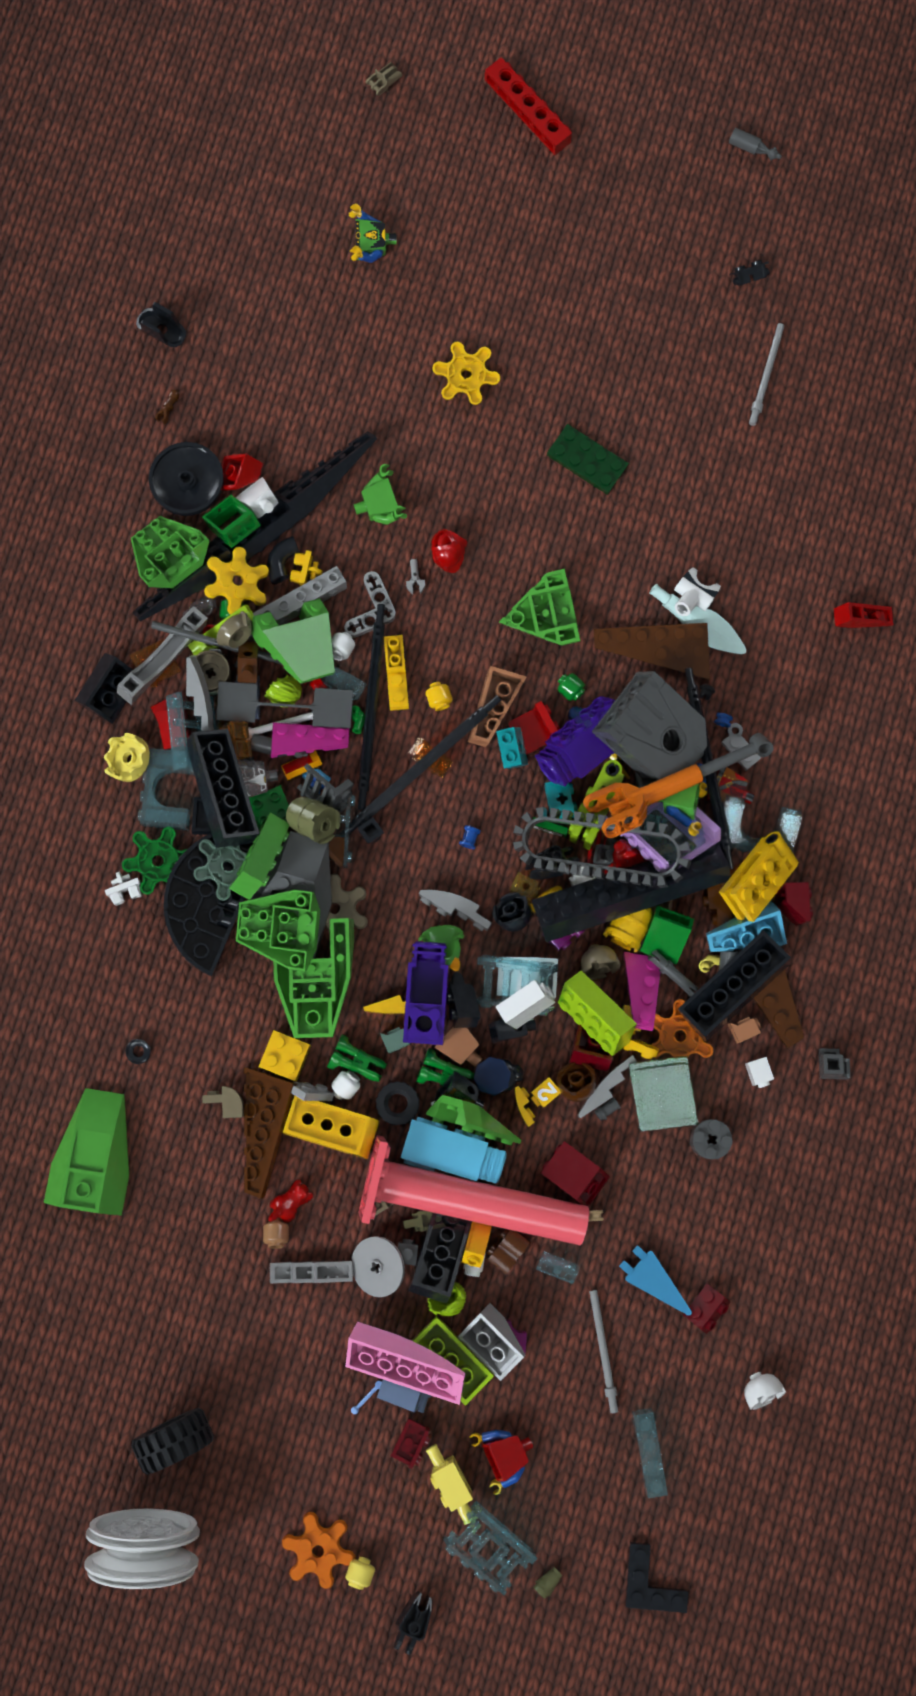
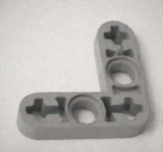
(387, 602)

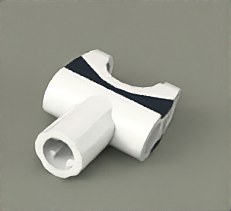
(694, 593)

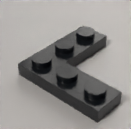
(641, 1595)

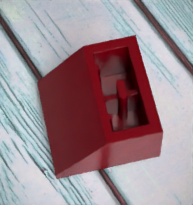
(794, 902)

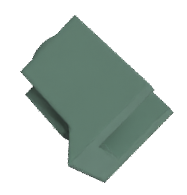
(394, 1040)

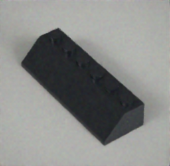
(735, 985)

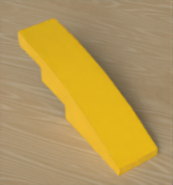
(389, 1006)

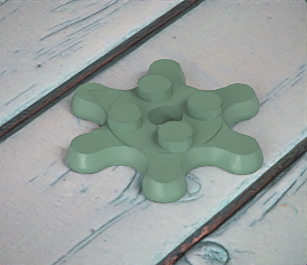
(214, 867)

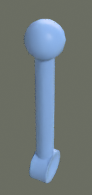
(355, 1409)

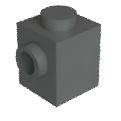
(409, 1251)

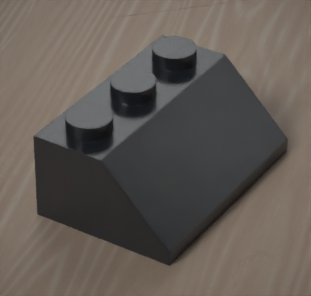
(100, 689)

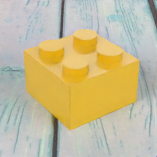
(285, 1056)

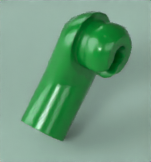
(358, 718)

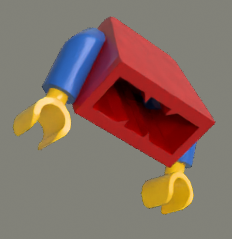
(505, 1456)

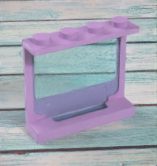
(662, 851)

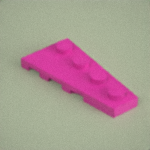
(300, 738)
(642, 989)

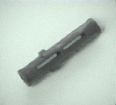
(666, 967)

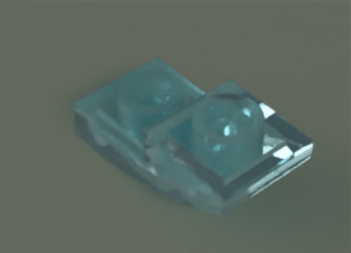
(345, 681)

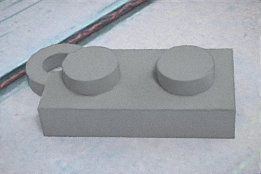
(736, 741)

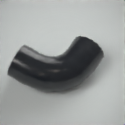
(277, 558)

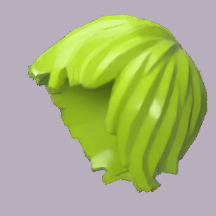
(284, 690)
(454, 1304)

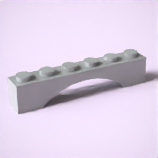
(146, 673)

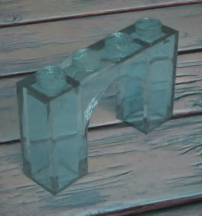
(152, 812)
(787, 825)

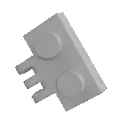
(308, 1092)

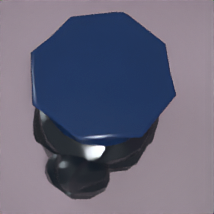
(497, 1075)

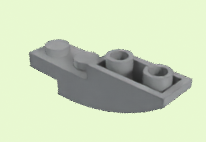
(449, 902)

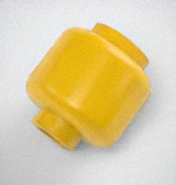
(438, 696)

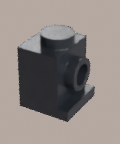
(370, 831)

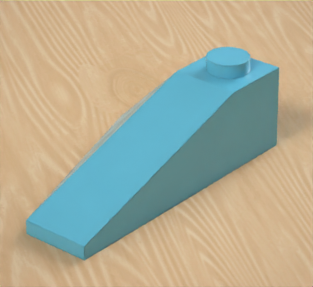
(739, 933)

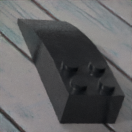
(440, 1258)

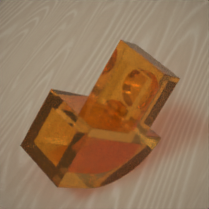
(421, 748)

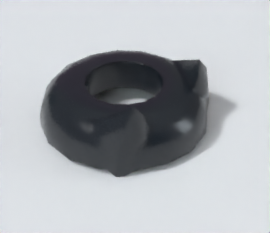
(130, 1051)

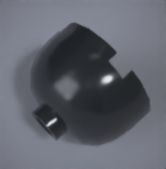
(512, 912)

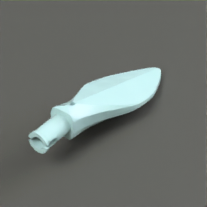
(720, 632)

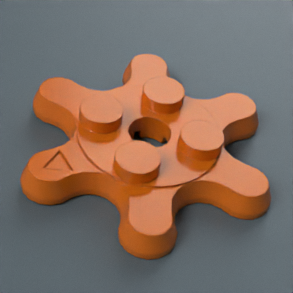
(667, 1042)
(326, 1538)

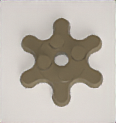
(347, 902)

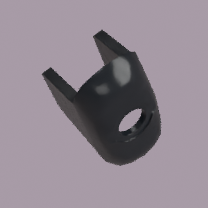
(158, 315)

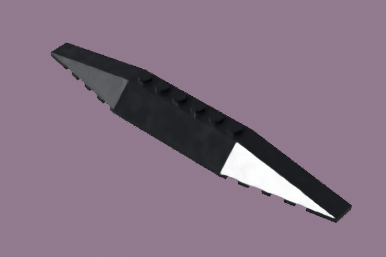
(295, 503)

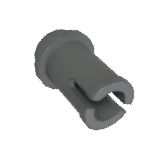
(607, 1109)

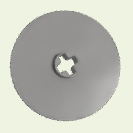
(390, 1273)

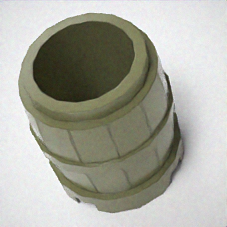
(313, 819)

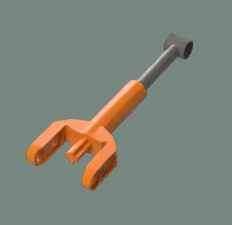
(634, 801)

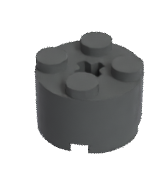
(722, 1139)

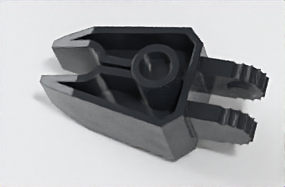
(552, 852)
(413, 1622)

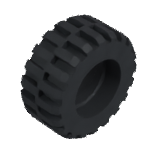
(172, 1441)

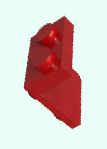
(535, 727)

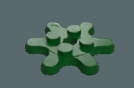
(147, 851)

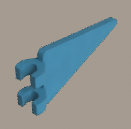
(653, 1279)

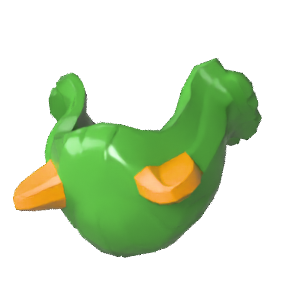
(450, 936)

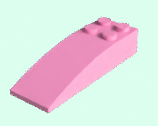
(403, 1363)

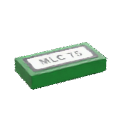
(552, 828)

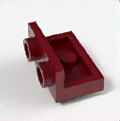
(707, 1308)
(411, 1442)

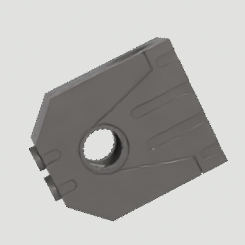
(640, 720)

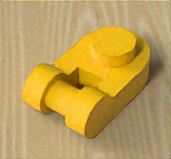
(646, 1050)

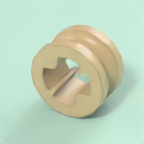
(595, 1215)

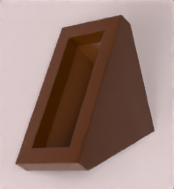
(336, 850)

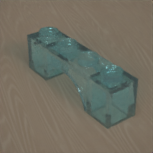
(650, 1453)

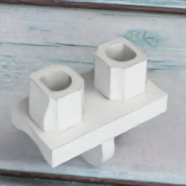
(115, 892)

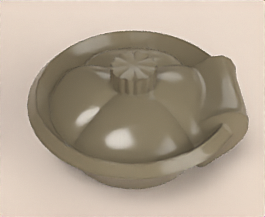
(235, 631)

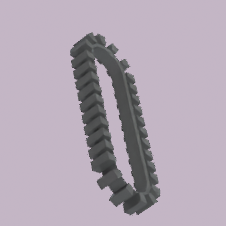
(600, 869)

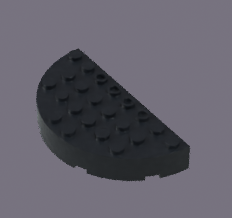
(194, 914)

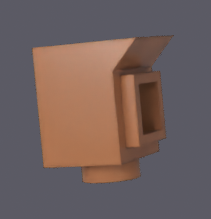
(745, 1029)

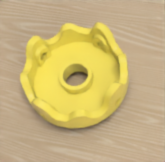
(118, 754)

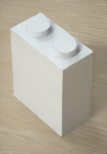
(526, 1004)

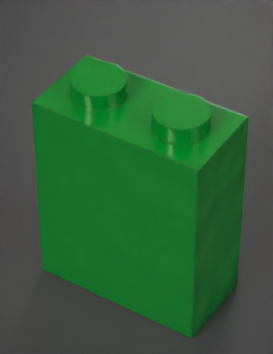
(667, 934)

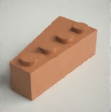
(505, 686)

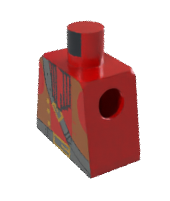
(733, 785)

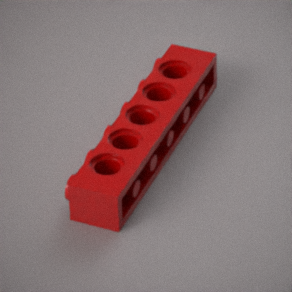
(529, 115)

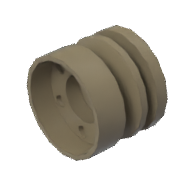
(215, 662)

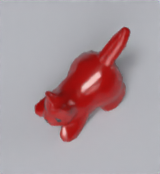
(625, 855)
(286, 1205)

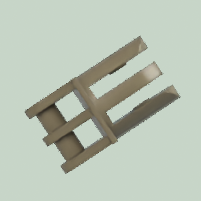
(384, 78)

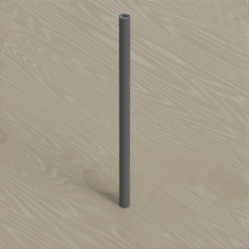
(205, 639)

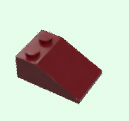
(589, 1051)

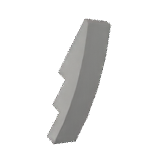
(197, 687)
(602, 1091)
(311, 1272)

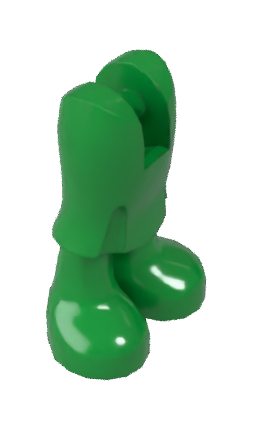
(431, 1059)
(361, 1062)

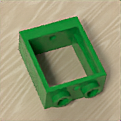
(237, 529)

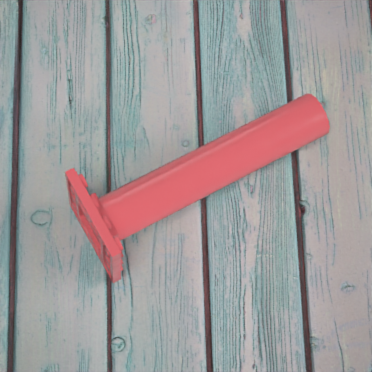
(468, 1200)

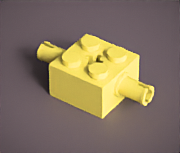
(451, 1482)

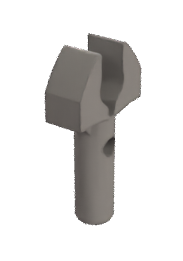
(415, 577)

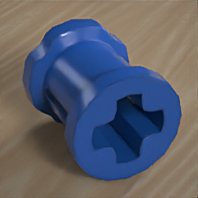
(469, 837)

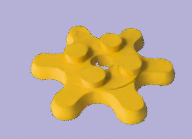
(466, 362)
(224, 583)

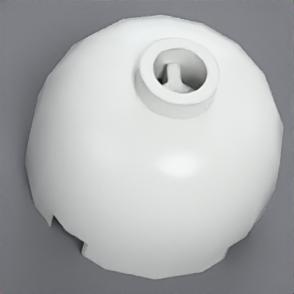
(762, 1390)

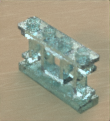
(500, 1536)

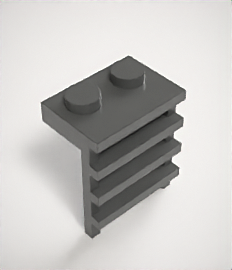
(330, 796)

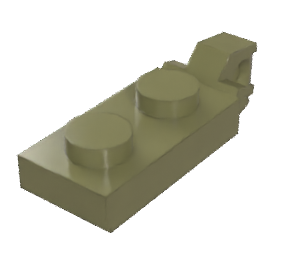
(421, 1220)

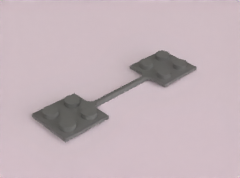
(240, 702)

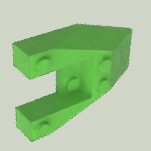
(317, 995)

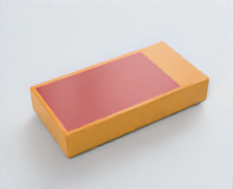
(296, 767)

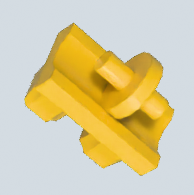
(305, 561)

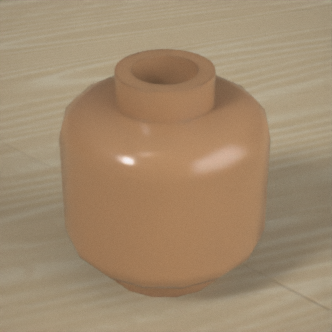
(276, 1234)

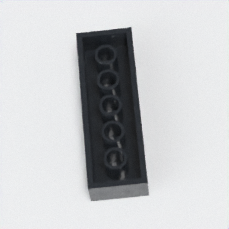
(222, 788)

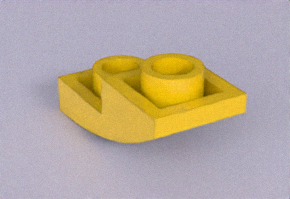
(521, 1099)

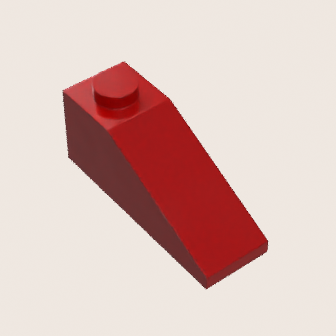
(862, 615)

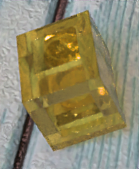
(521, 879)

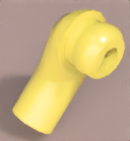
(708, 962)

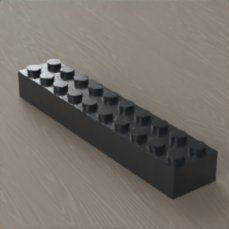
(607, 900)

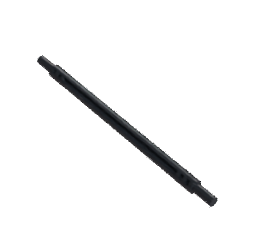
(371, 707)
(424, 763)
(711, 779)

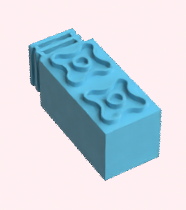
(457, 1152)

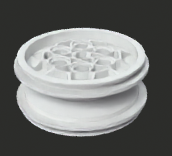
(142, 1548)

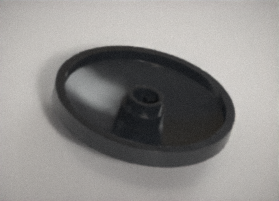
(186, 478)

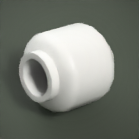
(342, 645)
(345, 1085)

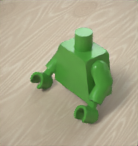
(380, 499)

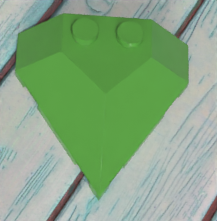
(546, 611)

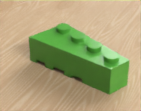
(261, 857)

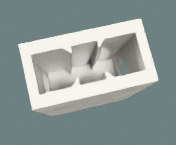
(258, 498)

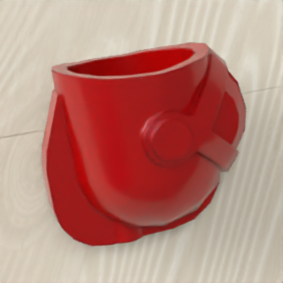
(448, 550)

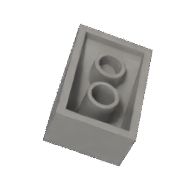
(493, 1342)

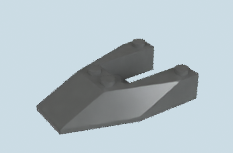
(302, 867)

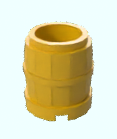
(630, 929)

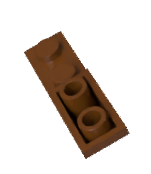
(714, 902)

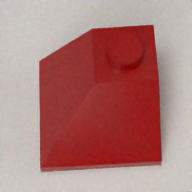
(240, 471)

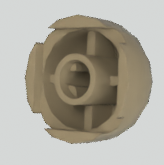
(598, 961)

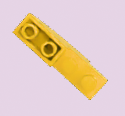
(396, 672)

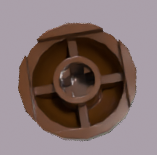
(577, 1081)

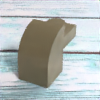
(231, 1102)

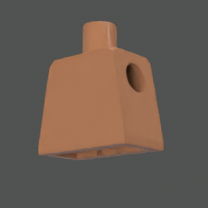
(460, 1046)

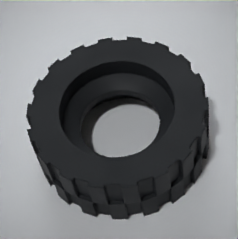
(397, 1118)

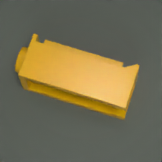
(476, 1244)

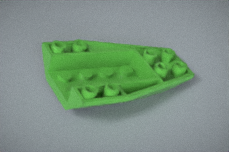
(92, 1158)

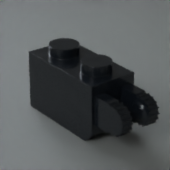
(462, 1003)

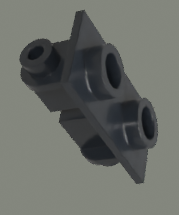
(742, 274)

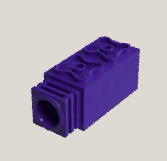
(574, 747)
(426, 994)

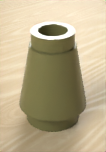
(546, 1584)

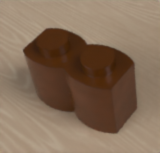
(507, 1250)

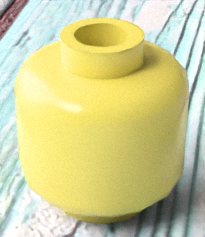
(360, 1573)

